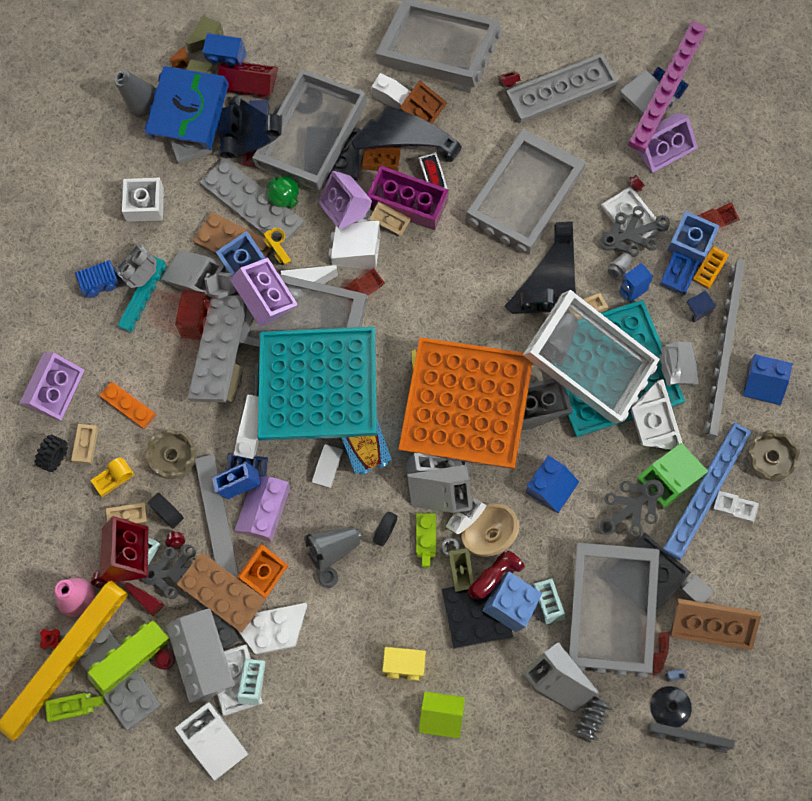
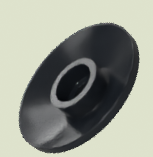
(662, 712)

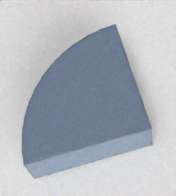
(675, 675)

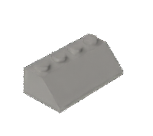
(200, 656)

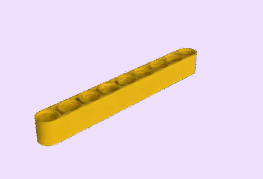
(62, 660)

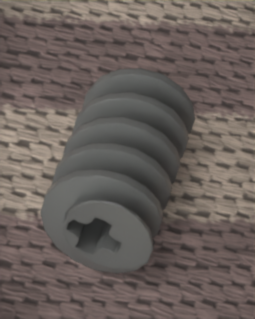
(592, 719)

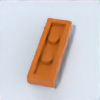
(127, 405)

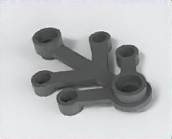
(631, 233)
(634, 506)
(175, 572)

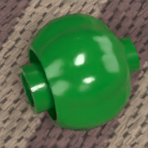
(283, 192)

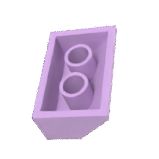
(670, 142)
(344, 200)
(263, 291)
(52, 386)
(263, 508)

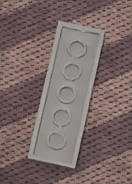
(561, 87)
(250, 201)
(217, 350)
(130, 699)

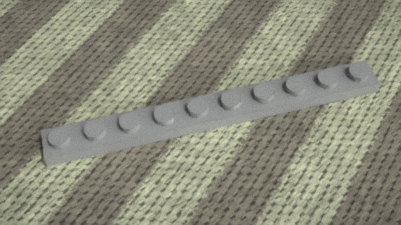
(723, 355)

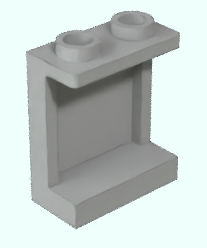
(640, 92)

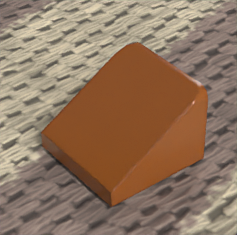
(180, 59)

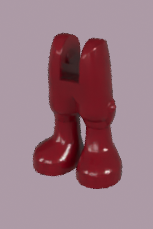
(492, 576)

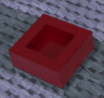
(509, 79)

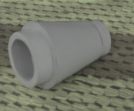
(619, 267)

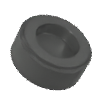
(328, 578)

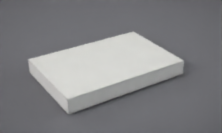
(625, 203)
(228, 699)

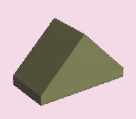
(461, 569)

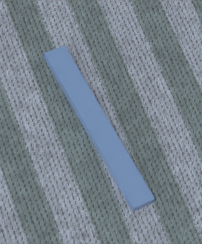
(706, 491)

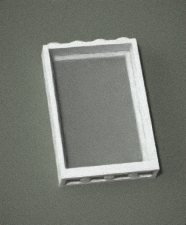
(592, 357)

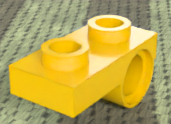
(281, 255)
(115, 475)

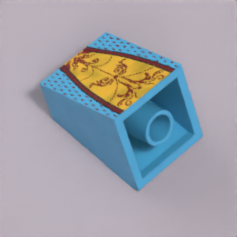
(366, 452)

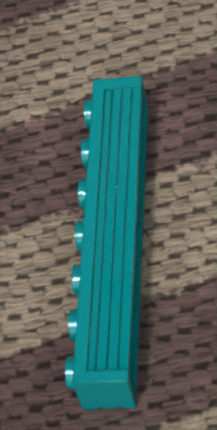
(139, 299)

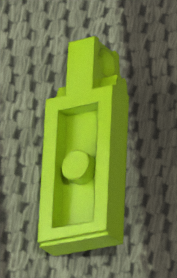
(426, 537)
(71, 706)

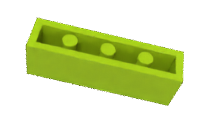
(127, 658)

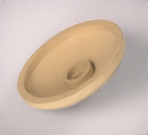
(494, 521)

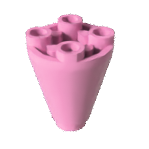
(73, 596)

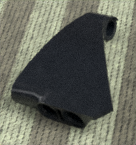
(245, 128)
(401, 128)
(550, 278)

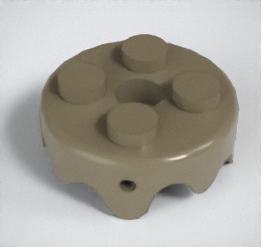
(169, 441)
(777, 443)

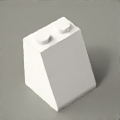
(356, 245)

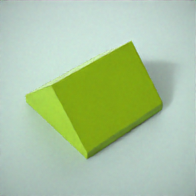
(441, 715)

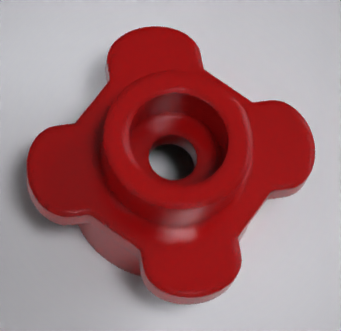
(55, 638)

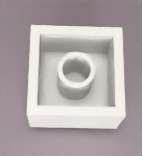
(143, 199)

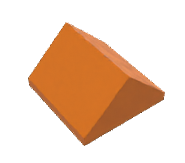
(262, 571)

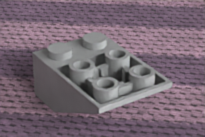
(190, 270)
(441, 489)
(560, 678)

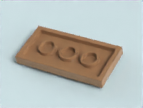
(221, 231)
(221, 592)
(715, 624)

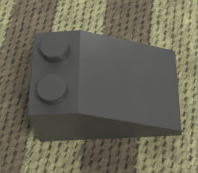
(545, 403)

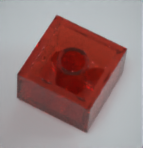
(192, 314)

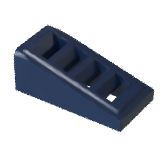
(264, 462)

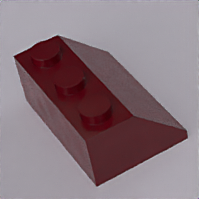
(249, 78)
(124, 550)

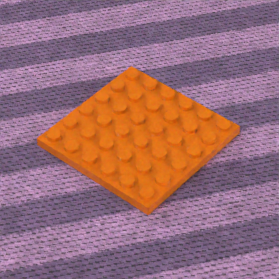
(466, 403)

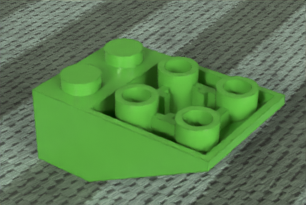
(676, 472)

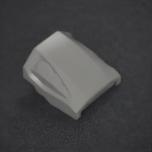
(137, 266)
(679, 364)

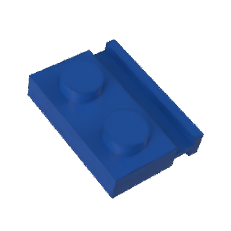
(679, 273)

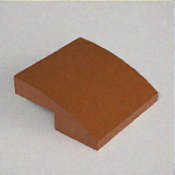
(423, 103)
(384, 156)

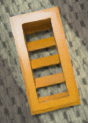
(715, 256)

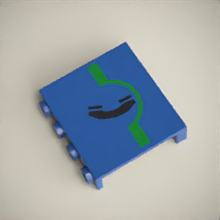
(187, 106)

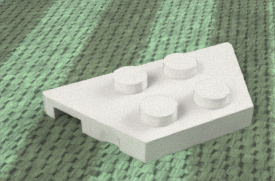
(656, 419)
(275, 629)

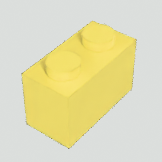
(404, 663)

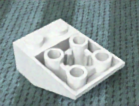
(211, 741)

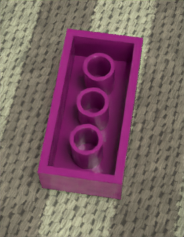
(409, 196)

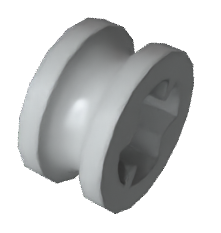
(448, 541)

